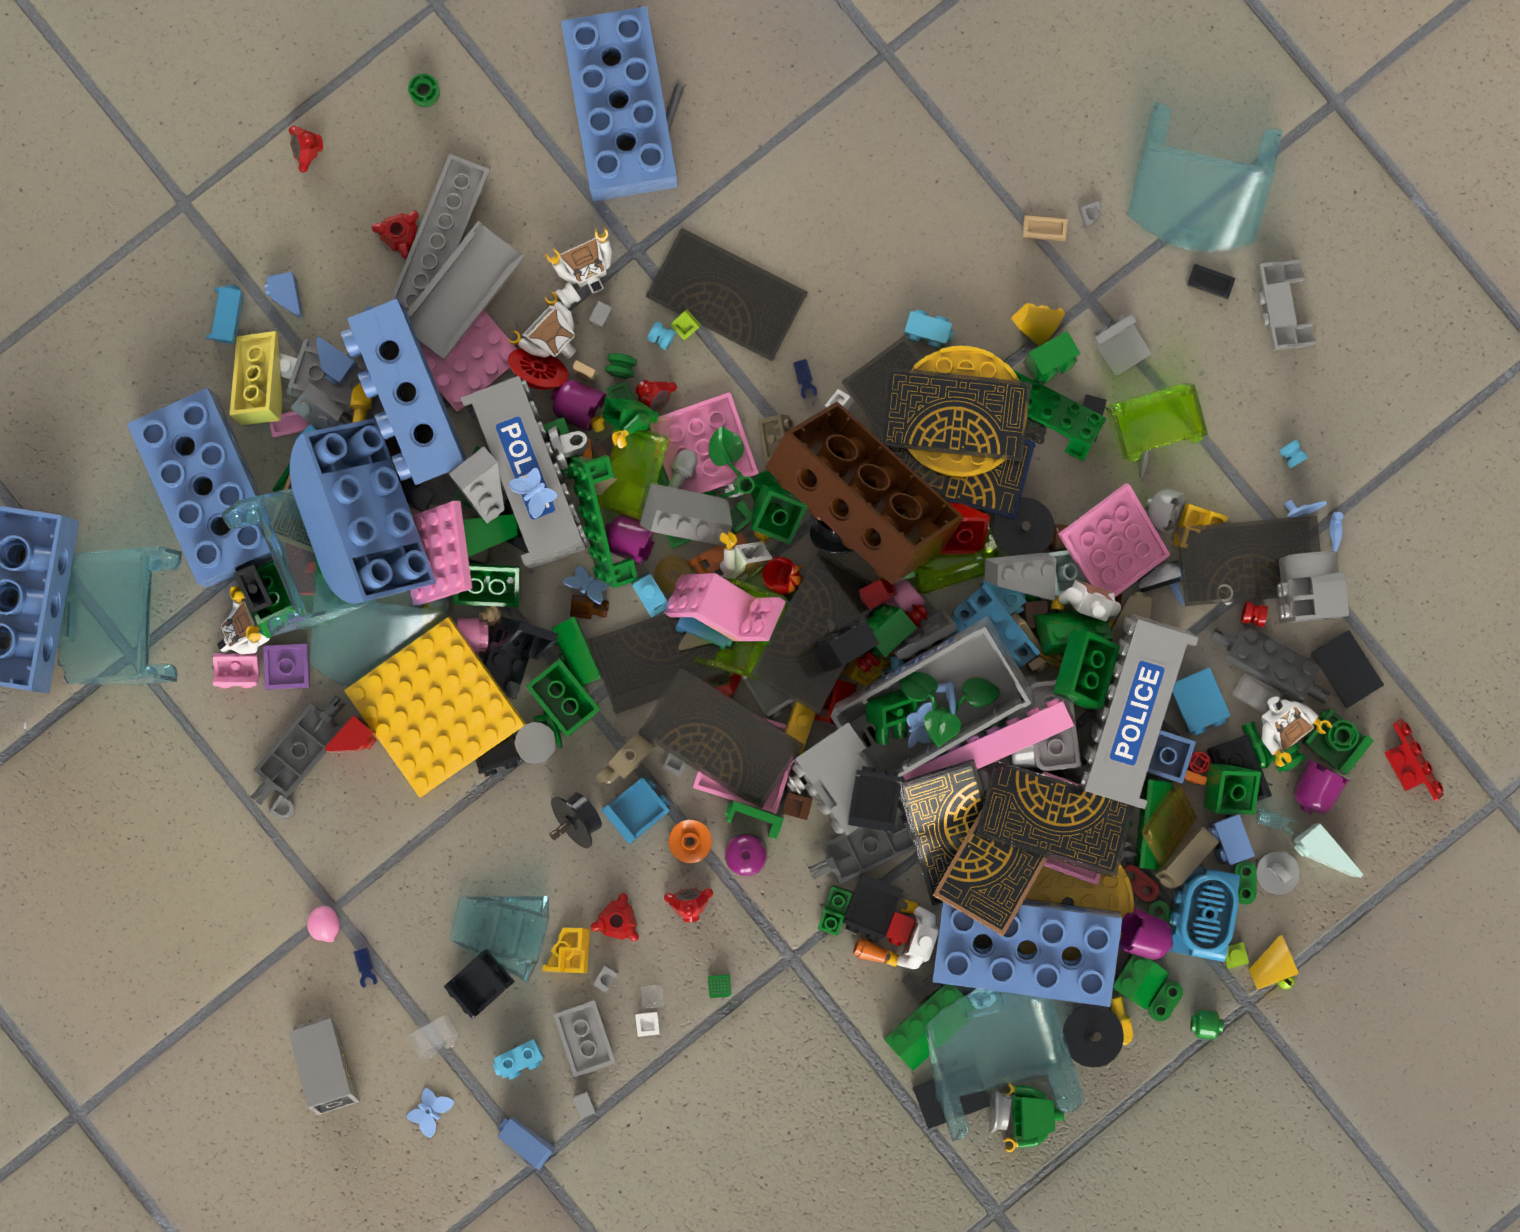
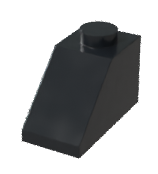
(253, 586)

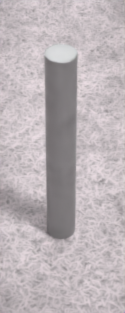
(673, 105)

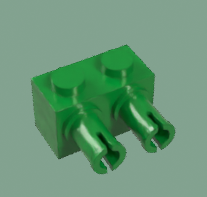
(889, 711)

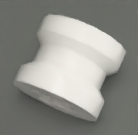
(568, 295)

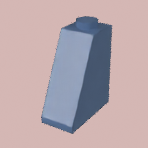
(525, 1142)

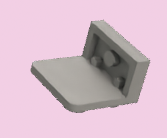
(1121, 345)

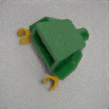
(625, 416)
(1032, 1117)

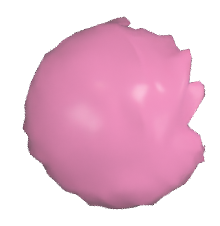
(323, 924)

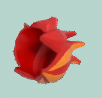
(781, 575)

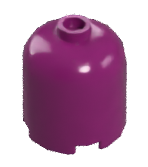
(577, 403)
(629, 539)
(1318, 788)
(746, 854)
(1145, 935)

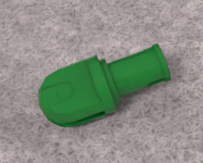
(1261, 750)

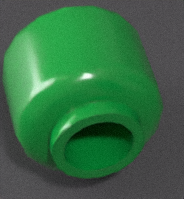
(1206, 1024)

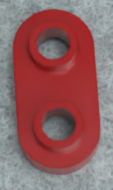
(1140, 881)

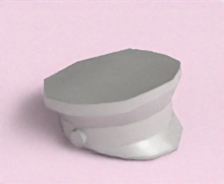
(535, 742)
(999, 1111)

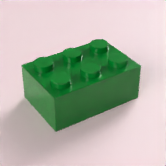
(1051, 357)
(1086, 669)

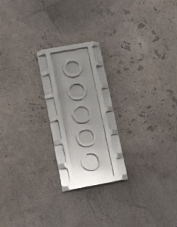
(462, 289)
(309, 370)

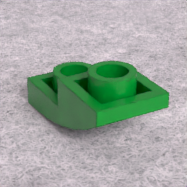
(835, 910)

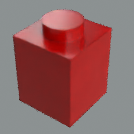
(877, 593)
(899, 928)

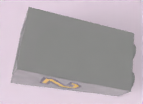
(323, 1066)

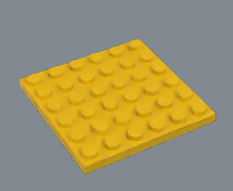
(435, 707)

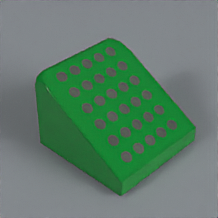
(719, 986)

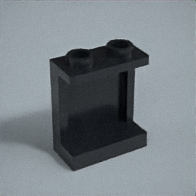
(499, 756)
(875, 799)
(872, 907)
(479, 984)

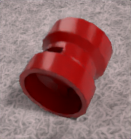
(1254, 614)
(1199, 765)

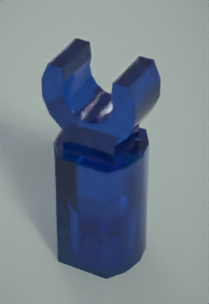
(804, 377)
(364, 966)

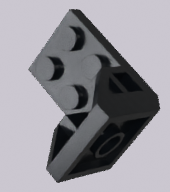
(510, 651)

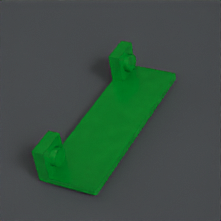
(1064, 417)
(585, 476)

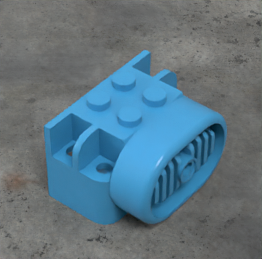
(983, 604)
(1194, 931)

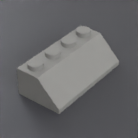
(686, 514)

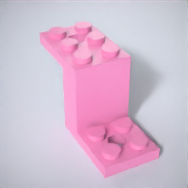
(724, 607)

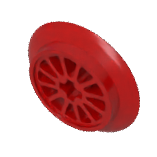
(538, 371)

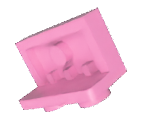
(236, 670)

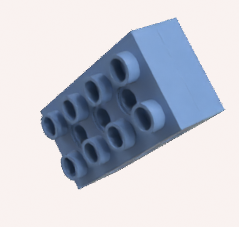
(603, 127)
(385, 378)
(179, 478)
(41, 590)
(1044, 971)

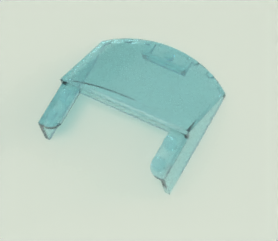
(1199, 197)
(294, 560)
(109, 617)
(367, 637)
(996, 1042)

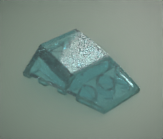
(504, 926)

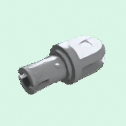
(683, 468)

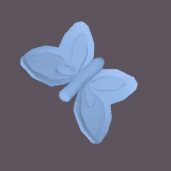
(535, 490)
(587, 584)
(916, 724)
(428, 1110)

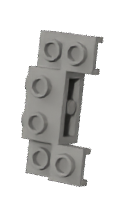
(1279, 307)

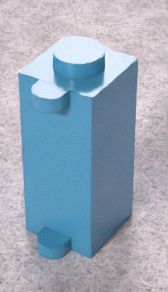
(227, 314)

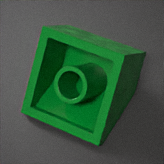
(777, 514)
(1232, 789)
(1140, 980)

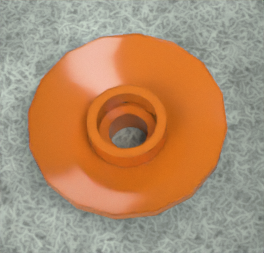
(678, 843)

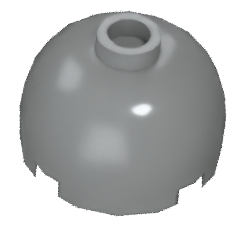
(1165, 509)

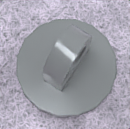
(563, 445)
(1277, 872)

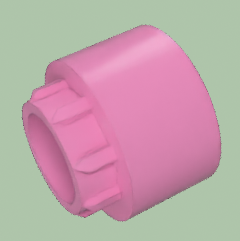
(906, 596)
(474, 632)

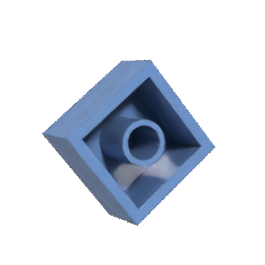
(1171, 756)
(1232, 839)

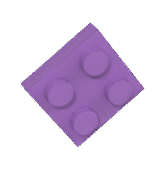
(286, 666)

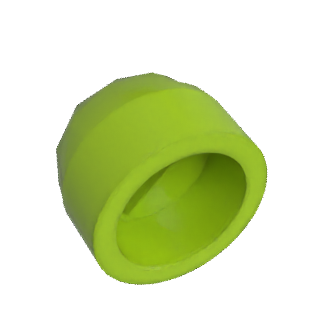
(1284, 985)

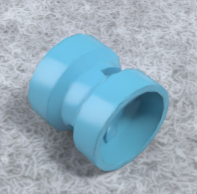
(661, 335)
(1293, 453)

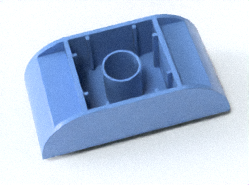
(357, 513)

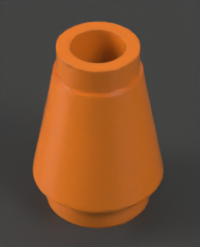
(868, 950)

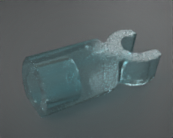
(1275, 820)

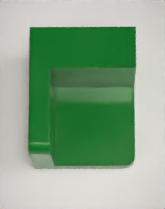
(741, 517)

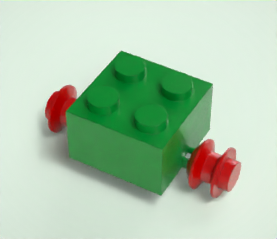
(890, 628)

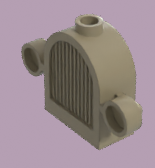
(626, 759)

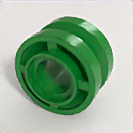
(424, 80)
(621, 365)
(1351, 735)
(1297, 758)

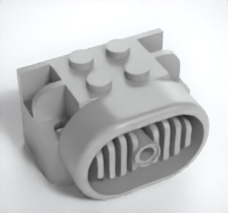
(1311, 588)
(1054, 752)

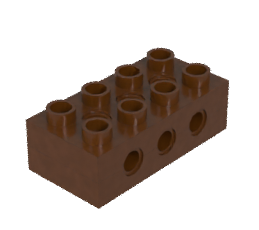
(864, 492)

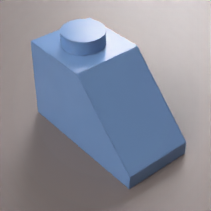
(284, 292)
(334, 363)

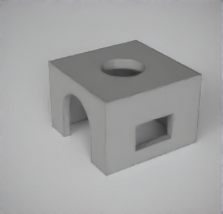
(600, 315)
(605, 978)
(584, 1104)

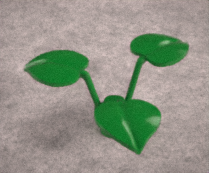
(729, 447)
(940, 722)

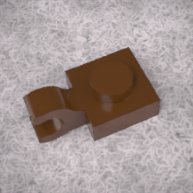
(585, 607)

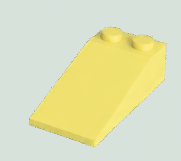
(256, 379)

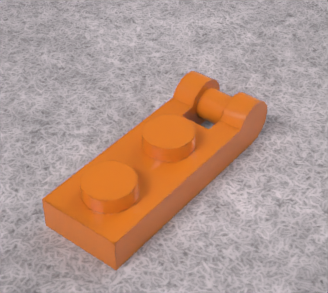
(713, 556)

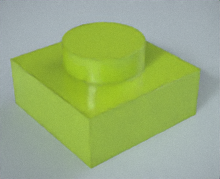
(685, 324)
(1236, 955)

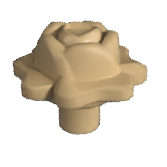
(490, 614)

